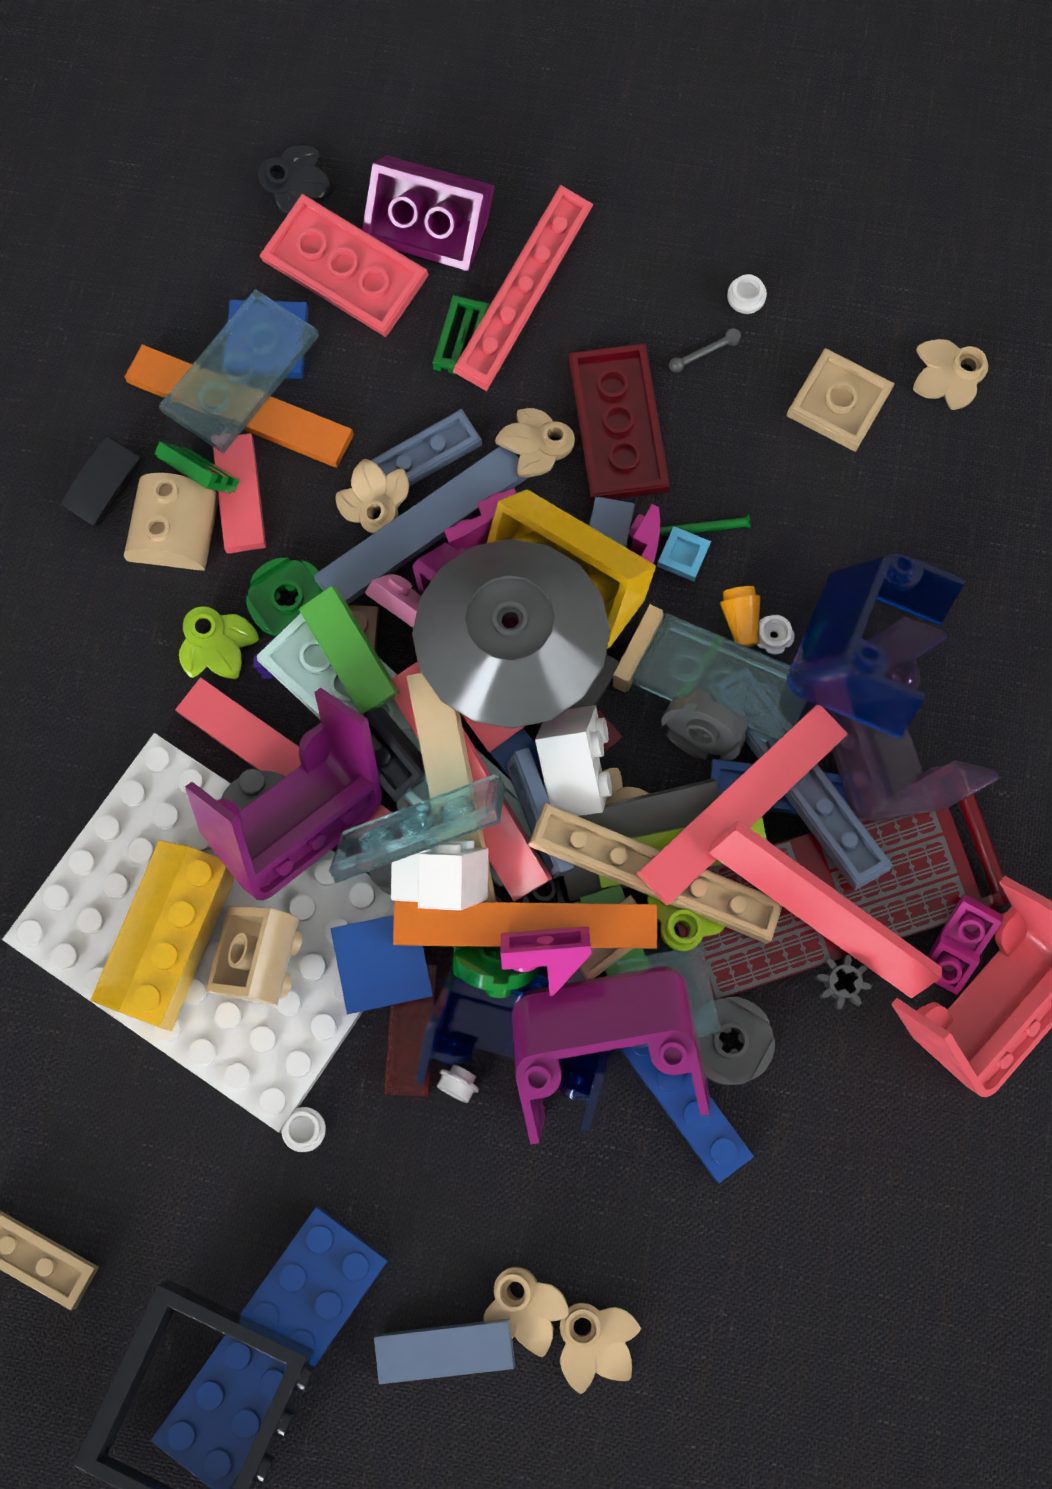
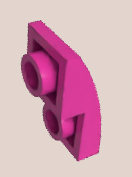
(476, 530)
(646, 533)
(963, 941)

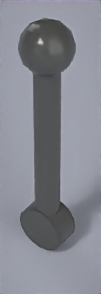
(731, 338)

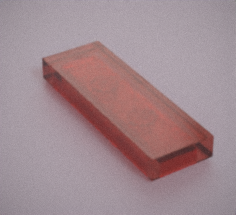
(405, 1043)

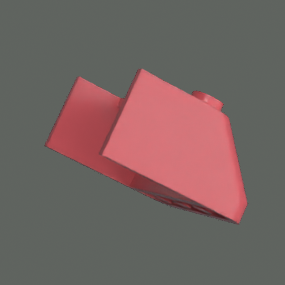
(1004, 1006)

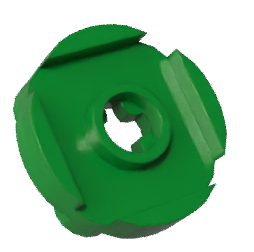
(267, 585)
(483, 969)

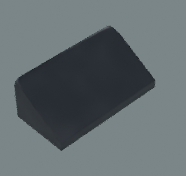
(396, 757)

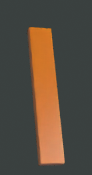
(274, 420)
(485, 922)

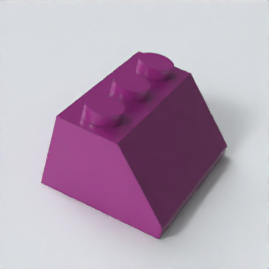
(427, 211)

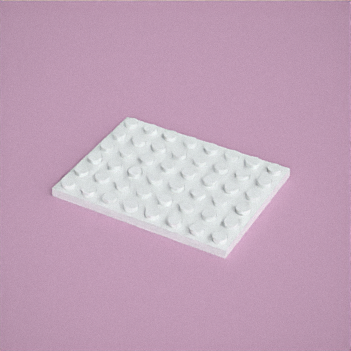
(245, 1049)

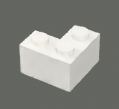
(571, 762)
(443, 876)

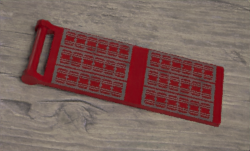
(914, 896)

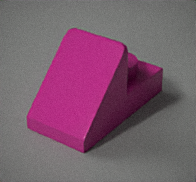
(557, 949)

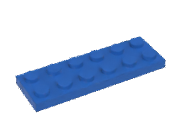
(302, 1298)

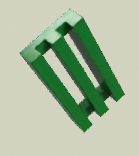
(471, 305)
(196, 467)

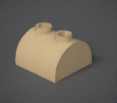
(171, 522)
(255, 955)

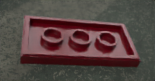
(618, 422)

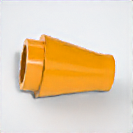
(742, 612)

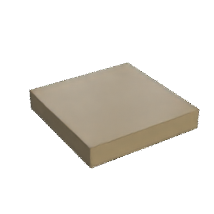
(840, 399)

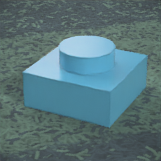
(683, 553)

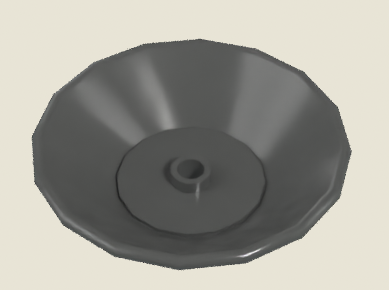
(516, 672)

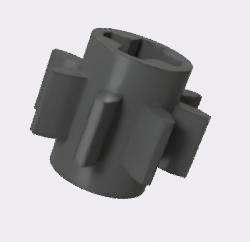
(855, 985)

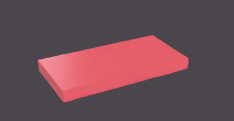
(344, 265)

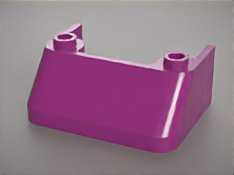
(301, 813)
(599, 1017)

